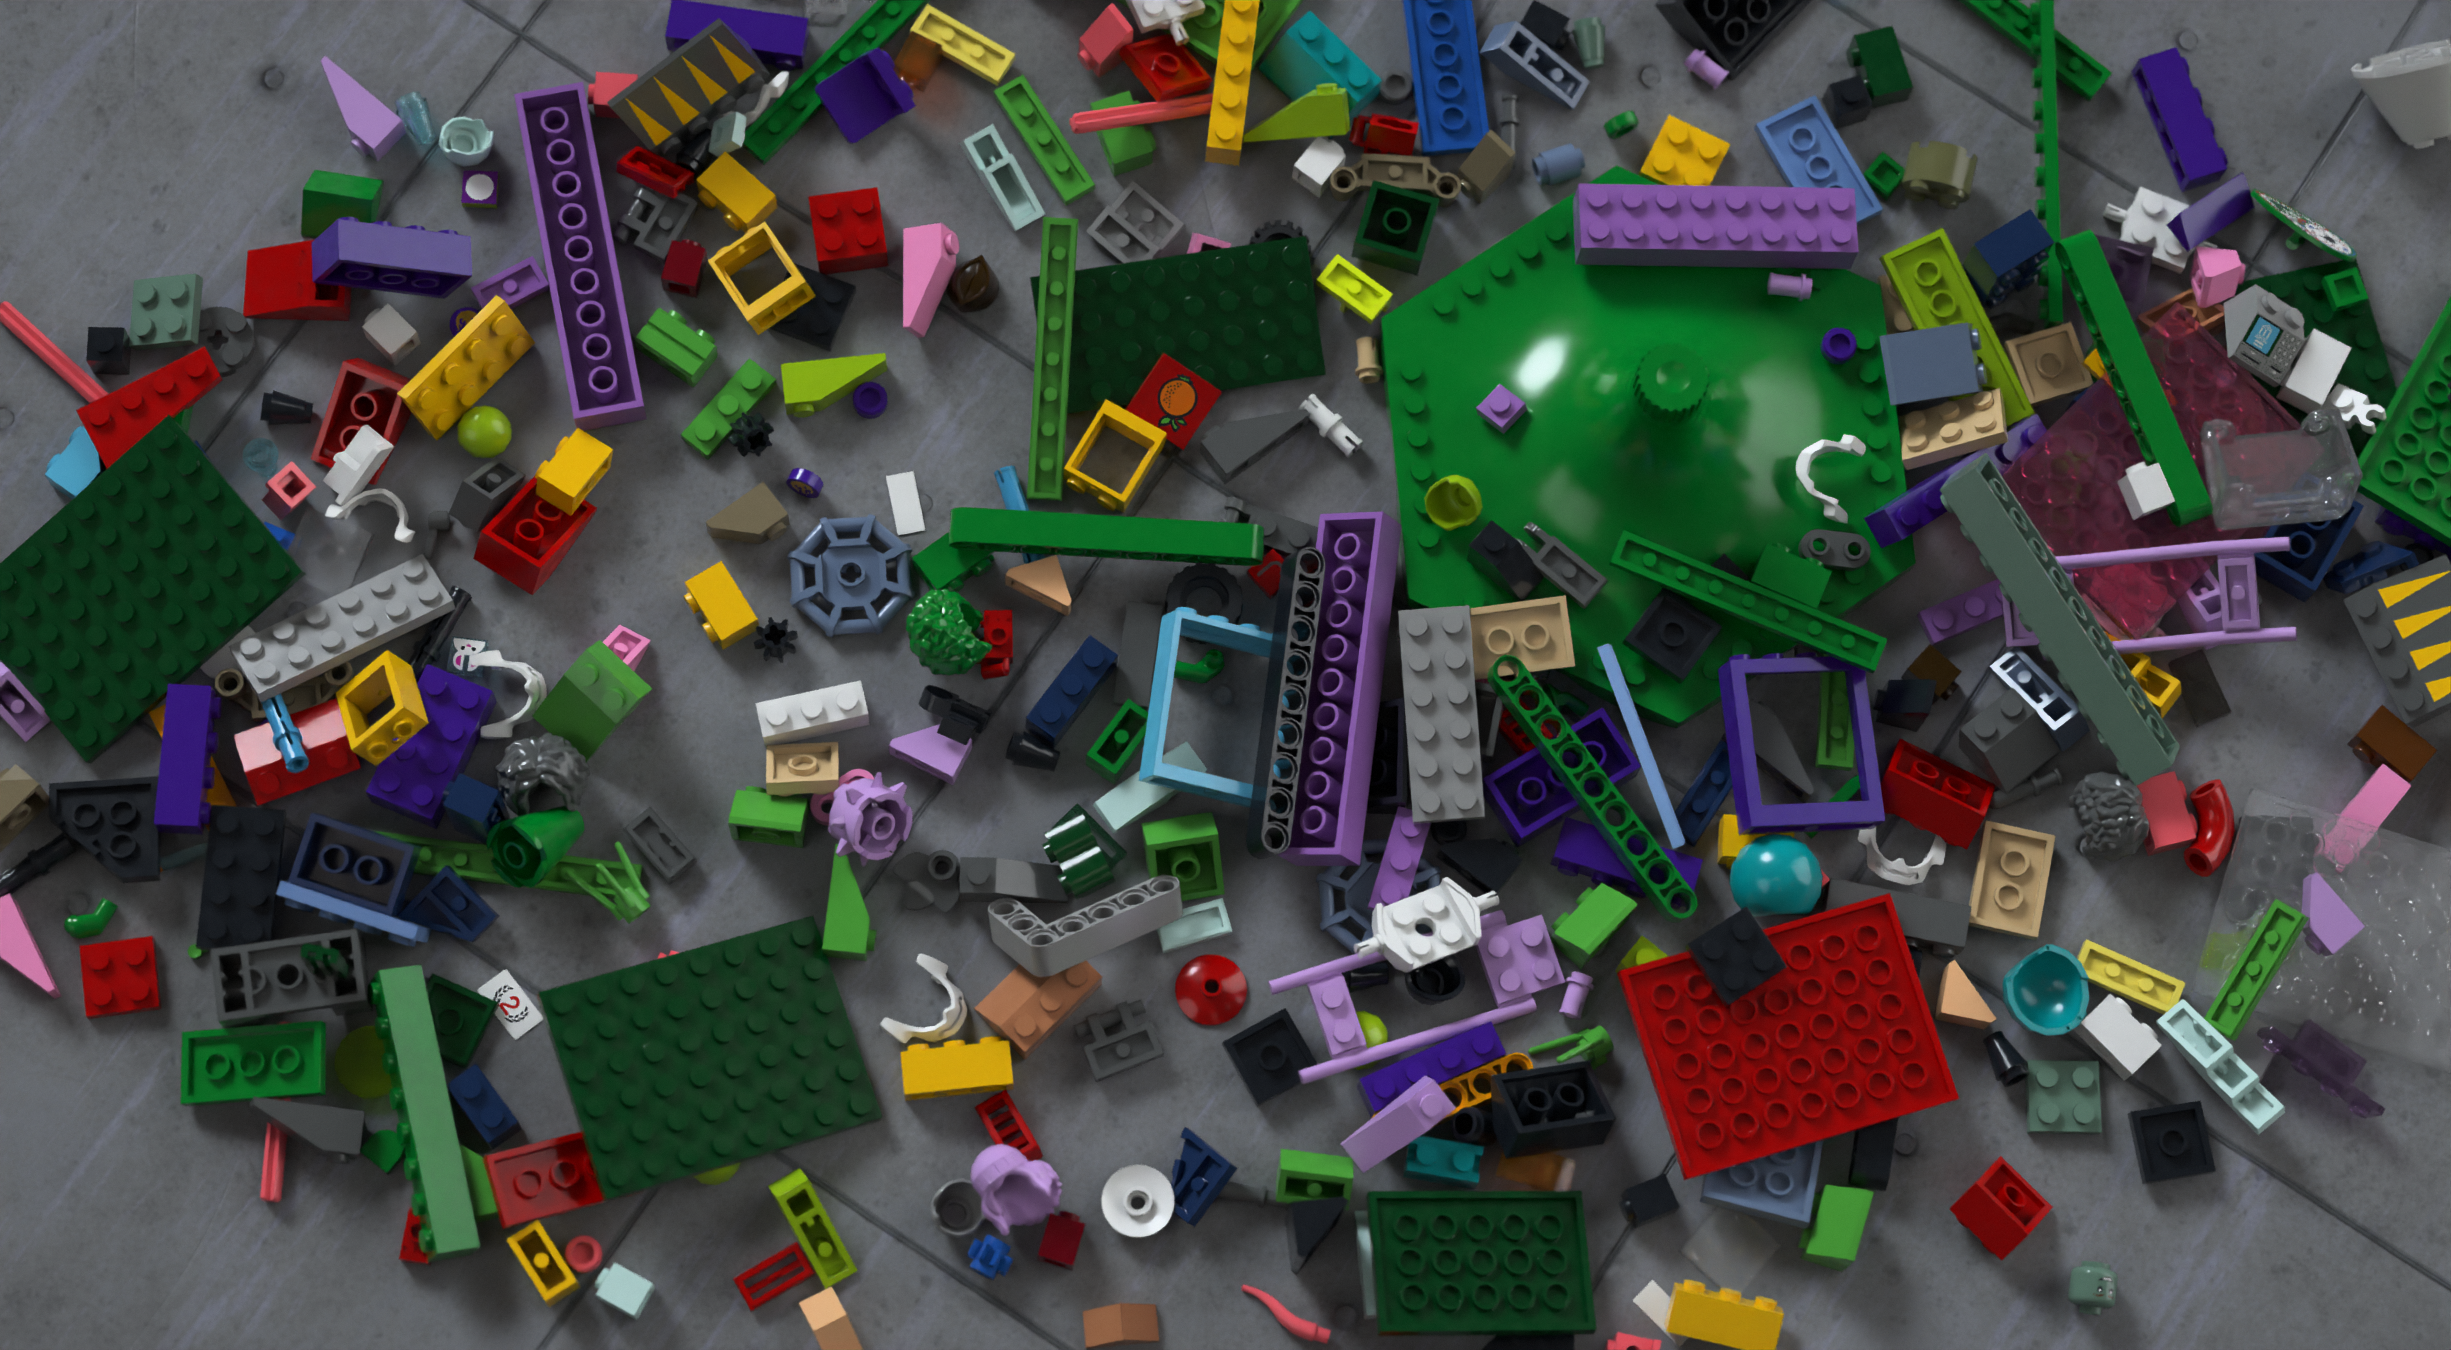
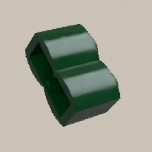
(1078, 857)

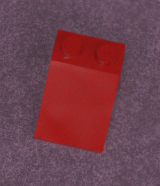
(362, 397)
(530, 538)

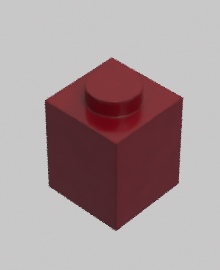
(684, 268)
(1061, 1240)

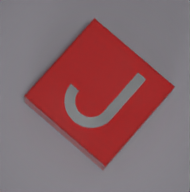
(1268, 573)

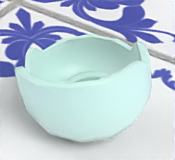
(465, 141)

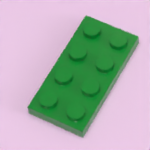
(253, 1062)

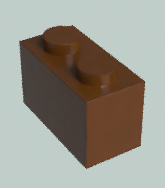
(2392, 743)

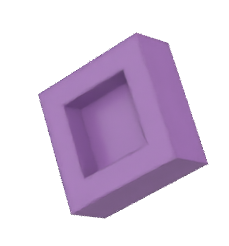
(1501, 408)

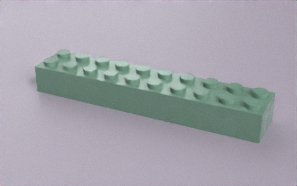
(2060, 620)

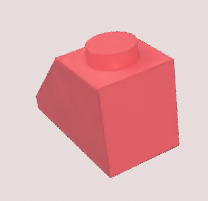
(1104, 40)

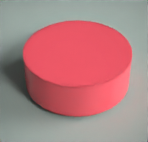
(583, 1254)

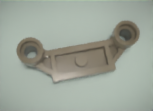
(1400, 171)
(296, 699)

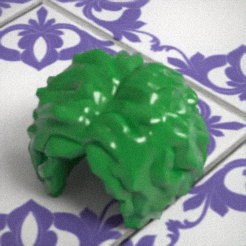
(943, 635)

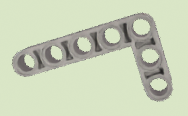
(1087, 932)

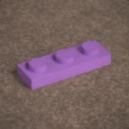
(1962, 613)
(1399, 860)

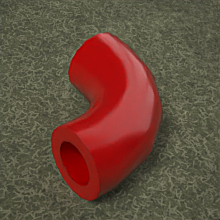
(2215, 828)

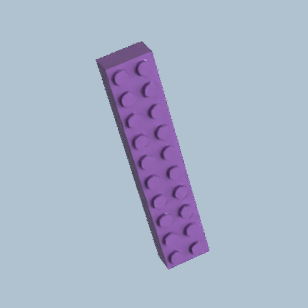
(580, 257)
(1344, 688)

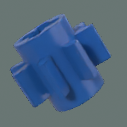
(990, 1257)

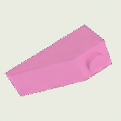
(927, 269)
(20, 948)

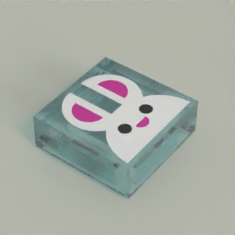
(459, 655)

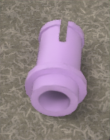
(1705, 68)
(1789, 286)
(1576, 995)

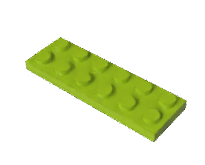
(1940, 294)

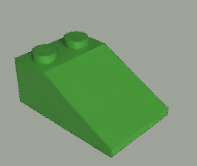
(592, 699)

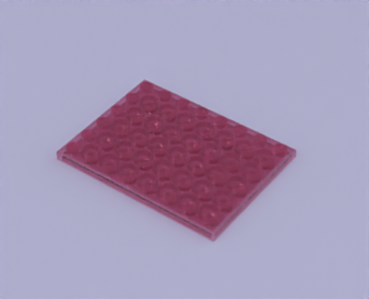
(2074, 469)

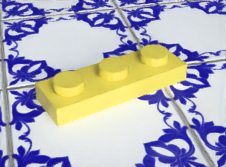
(965, 45)
(2130, 978)

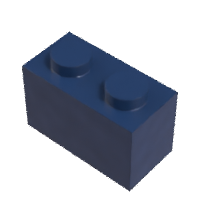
(484, 1106)

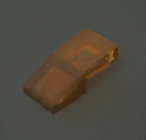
(1540, 1171)

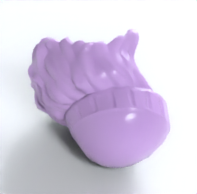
(1014, 1188)

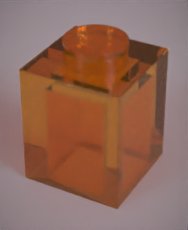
(918, 61)

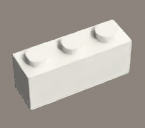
(812, 713)

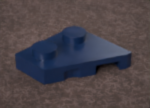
(2367, 566)
(450, 907)
(1198, 1177)

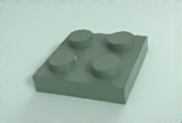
(165, 312)
(2063, 1097)

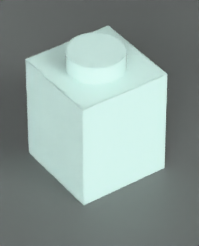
(623, 1290)

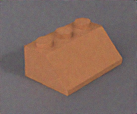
(1033, 1007)

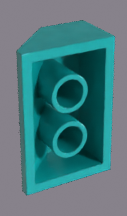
(1315, 56)

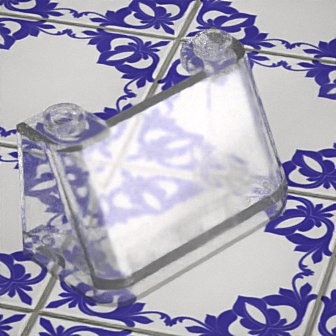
(2280, 474)

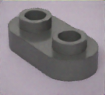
(1835, 549)

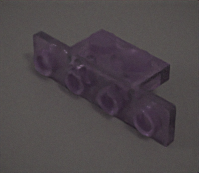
(2327, 1060)

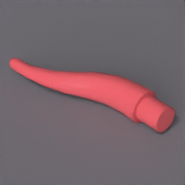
(1297, 1326)

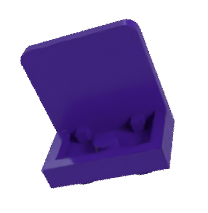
(865, 95)

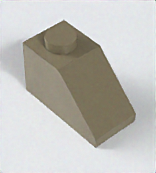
(1486, 167)
(751, 518)

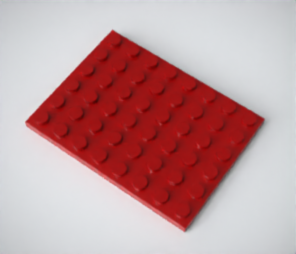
(1801, 1056)

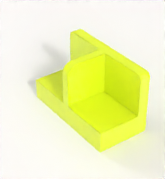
(1354, 289)

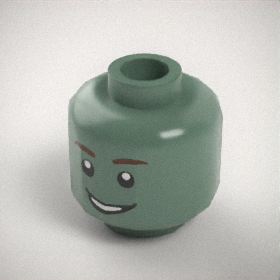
(2093, 1287)

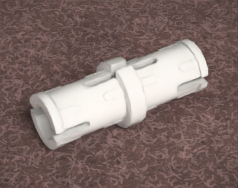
(1331, 426)

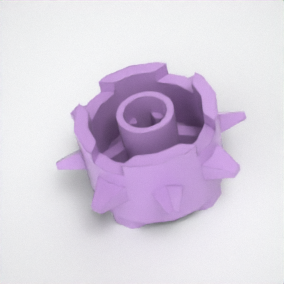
(869, 818)

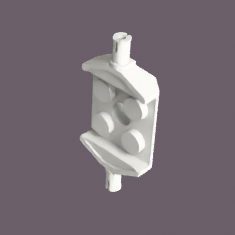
(1445, 909)

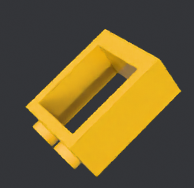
(777, 302)
(1130, 427)
(365, 692)

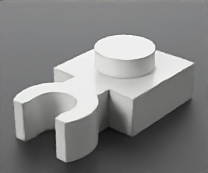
(2354, 408)

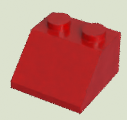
(2000, 1208)

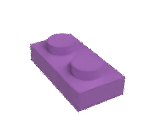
(513, 285)

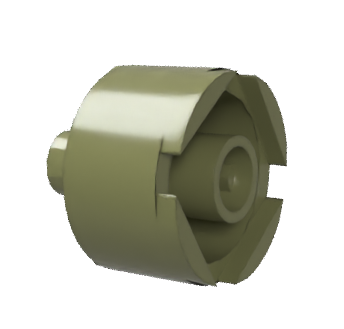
(1939, 174)

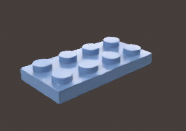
(1813, 154)
(365, 919)

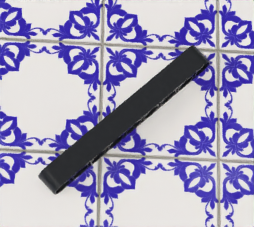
(1275, 714)

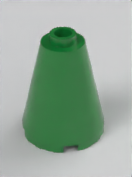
(533, 844)

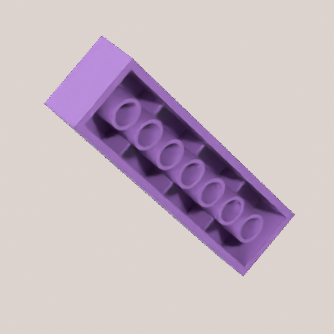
(1715, 226)

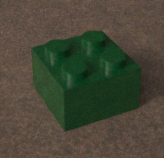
(1395, 227)

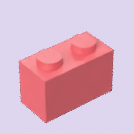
(2167, 814)

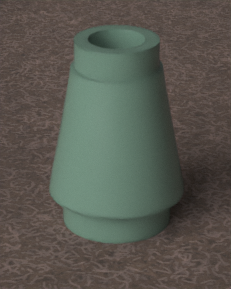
(1590, 41)

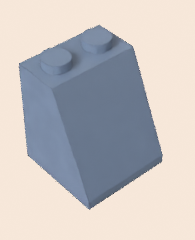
(1932, 364)

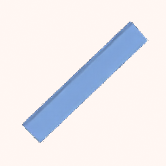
(1641, 745)

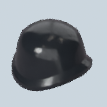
(1436, 981)

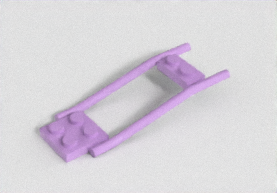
(2236, 586)
(1515, 962)

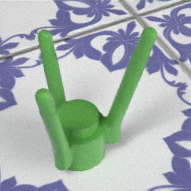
(629, 902)
(1591, 1045)

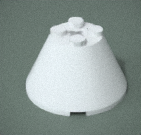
(2412, 91)

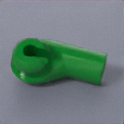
(1203, 670)
(90, 924)

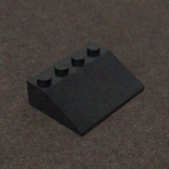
(1730, 29)

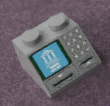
(2263, 333)

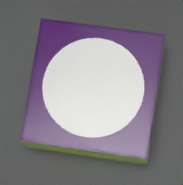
(480, 189)

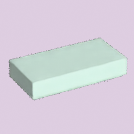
(1196, 926)

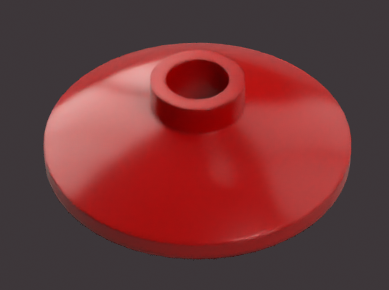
(1208, 1007)

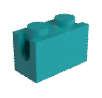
(1443, 1162)

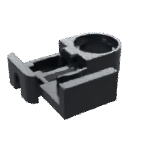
(957, 715)

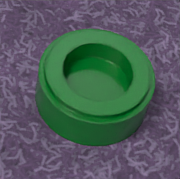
(1621, 125)

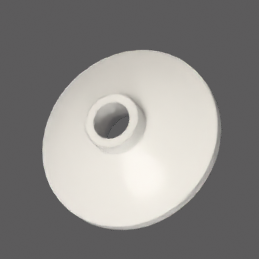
(1137, 1182)

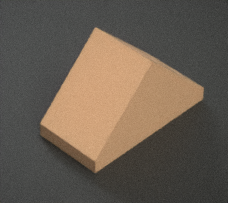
(1042, 582)
(1960, 1001)
(829, 1322)

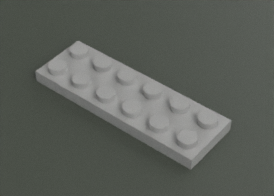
(341, 628)
(1441, 714)

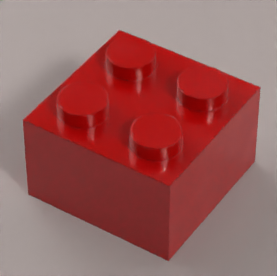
(848, 231)

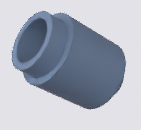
(1558, 164)

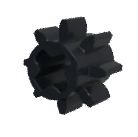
(751, 434)
(779, 629)

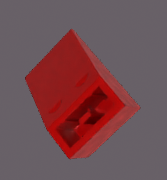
(283, 287)

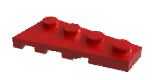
(134, 410)

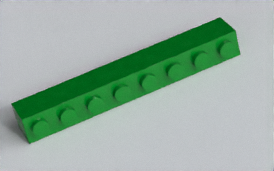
(423, 1113)

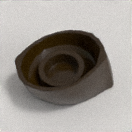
(973, 285)

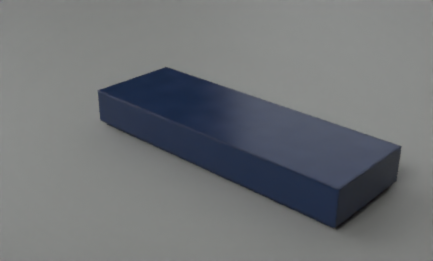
(1705, 795)

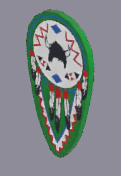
(2305, 228)

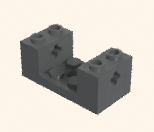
(250, 986)

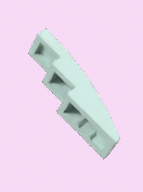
(2220, 1066)

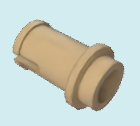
(1368, 361)

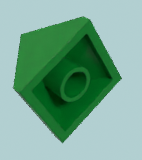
(338, 195)

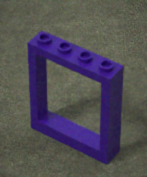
(1800, 817)

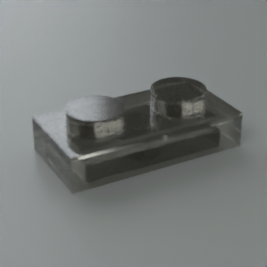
(2199, 688)

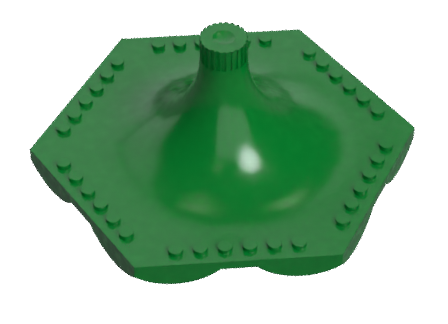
(1649, 411)

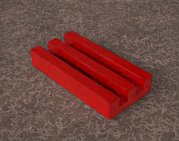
(655, 172)
(782, 1288)

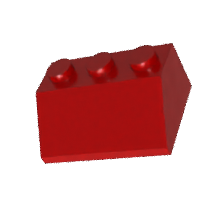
(323, 743)
(1934, 794)

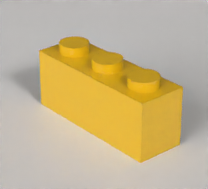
(956, 1068)
(1723, 1317)

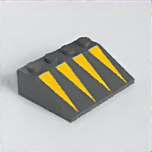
(690, 88)
(2409, 636)

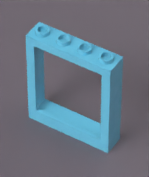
(1214, 630)

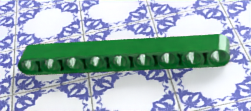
(2132, 374)
(1106, 536)
(1593, 807)

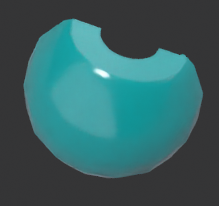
(1776, 877)
(2047, 991)

